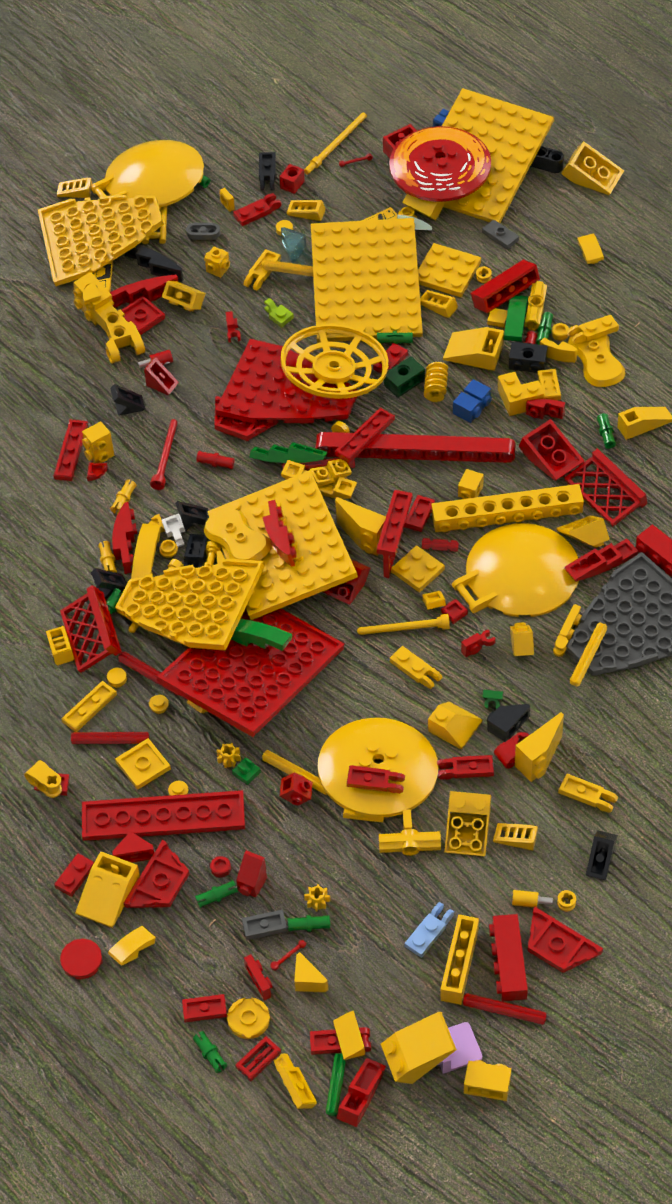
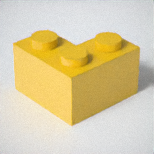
(516, 395)

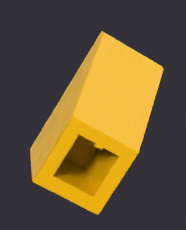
(522, 639)

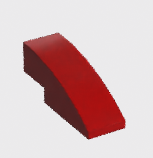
(361, 1092)

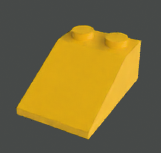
(592, 170)
(360, 524)
(537, 749)
(418, 1048)

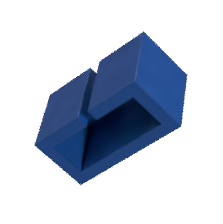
(471, 405)

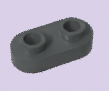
(203, 231)

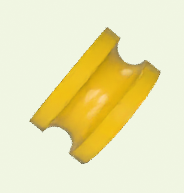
(483, 270)
(566, 894)

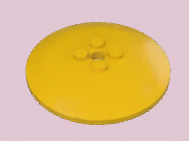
(399, 747)

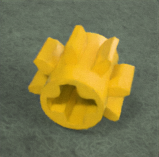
(228, 755)
(321, 895)

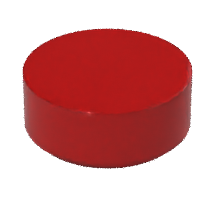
(220, 866)

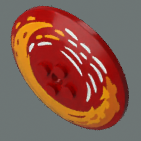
(450, 178)

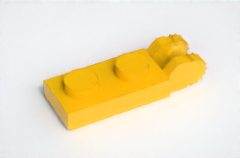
(257, 269)
(593, 329)
(567, 631)
(415, 667)
(587, 793)

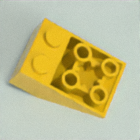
(476, 347)
(467, 823)
(107, 889)

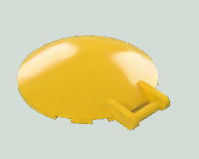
(153, 169)
(518, 571)

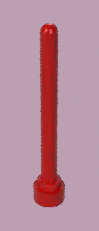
(158, 480)

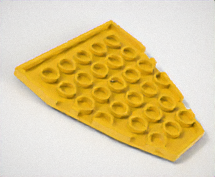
(94, 232)
(192, 603)

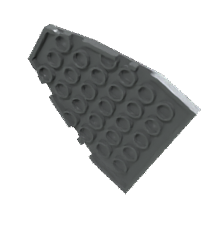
(637, 617)

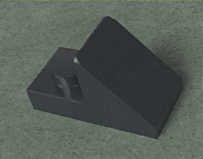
(126, 400)
(191, 514)
(108, 581)

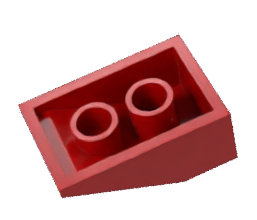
(550, 450)

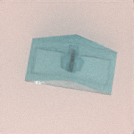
(293, 242)

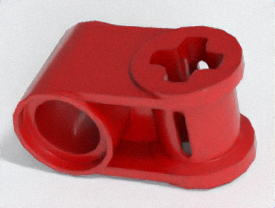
(506, 751)

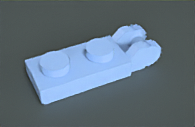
(428, 931)

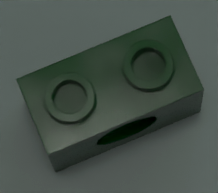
(404, 377)

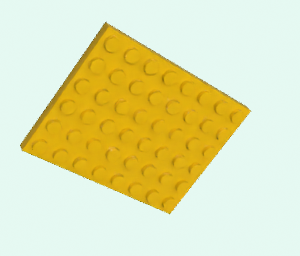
(513, 140)
(366, 276)
(321, 554)

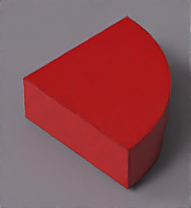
(96, 470)

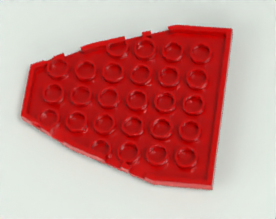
(265, 393)

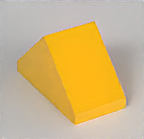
(308, 977)

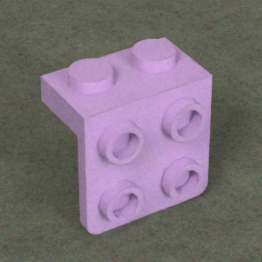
(466, 1048)

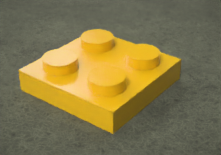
(418, 568)
(142, 764)

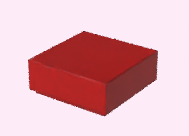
(455, 611)

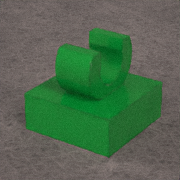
(493, 696)
(246, 771)

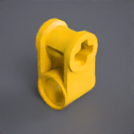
(44, 779)

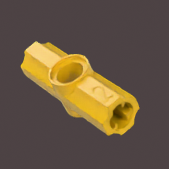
(535, 305)
(409, 842)

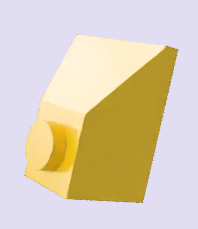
(588, 530)
(453, 724)

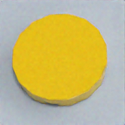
(248, 1018)

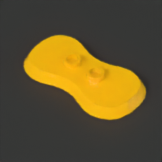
(599, 364)
(232, 531)

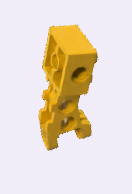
(110, 319)

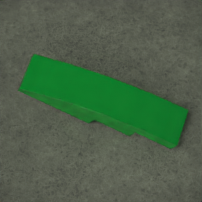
(515, 318)
(296, 453)
(260, 635)

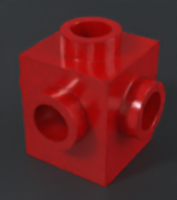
(296, 789)

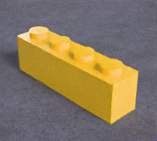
(459, 959)

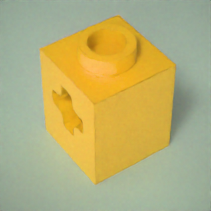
(470, 484)

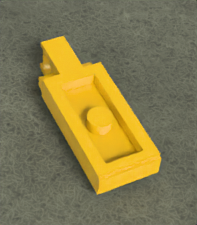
(295, 1083)

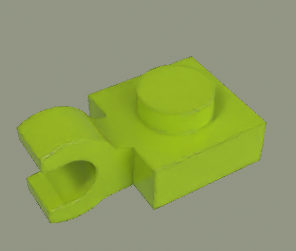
(279, 315)

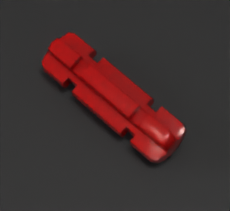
(440, 544)

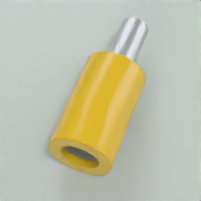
(529, 899)

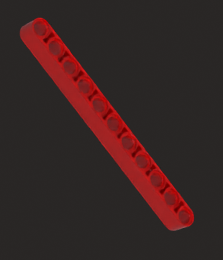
(426, 447)

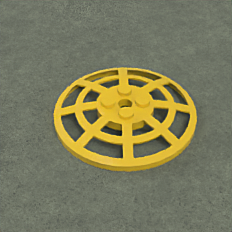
(326, 360)

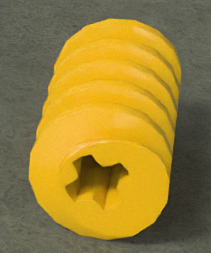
(435, 381)

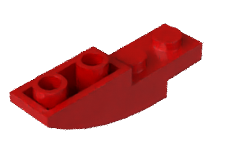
(279, 534)
(123, 536)

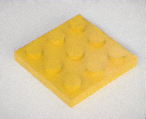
(448, 270)

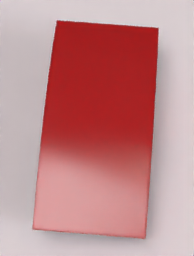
(539, 407)

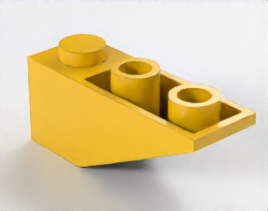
(641, 420)

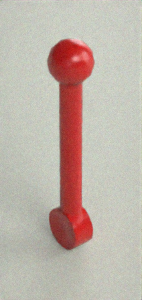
(368, 157)
(275, 965)

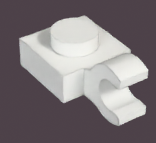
(174, 527)

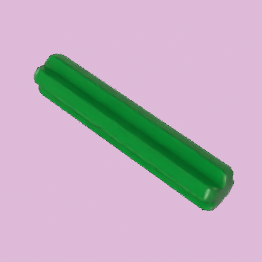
(335, 1085)

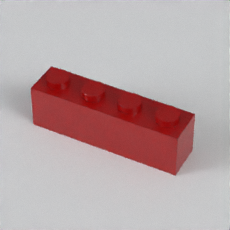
(505, 286)
(656, 547)
(509, 957)

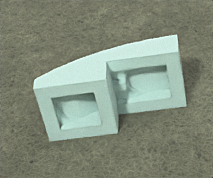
(419, 224)

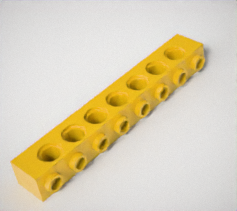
(507, 508)

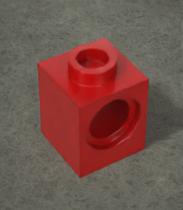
(292, 178)

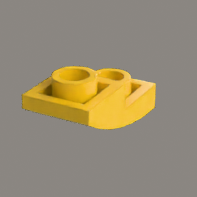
(591, 249)
(562, 352)
(331, 472)
(130, 945)

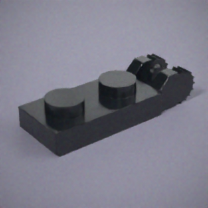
(267, 169)

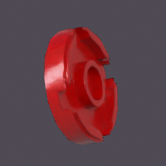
(81, 958)

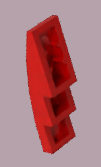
(149, 288)
(600, 561)

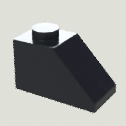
(507, 720)
(601, 854)

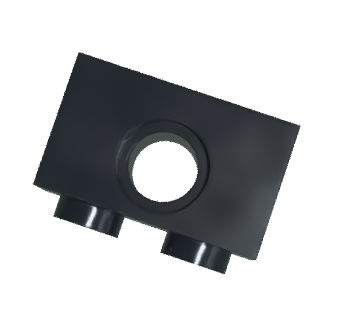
(527, 357)

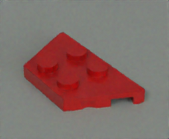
(240, 428)
(159, 880)
(558, 943)

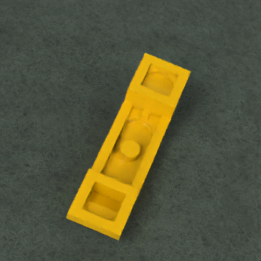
(342, 488)
(145, 550)

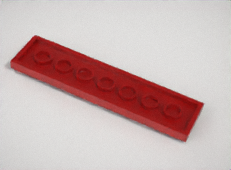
(163, 815)

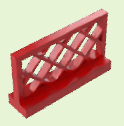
(620, 480)
(393, 528)
(101, 622)

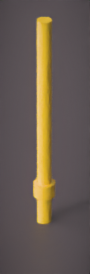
(317, 160)

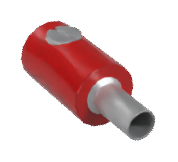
(164, 357)

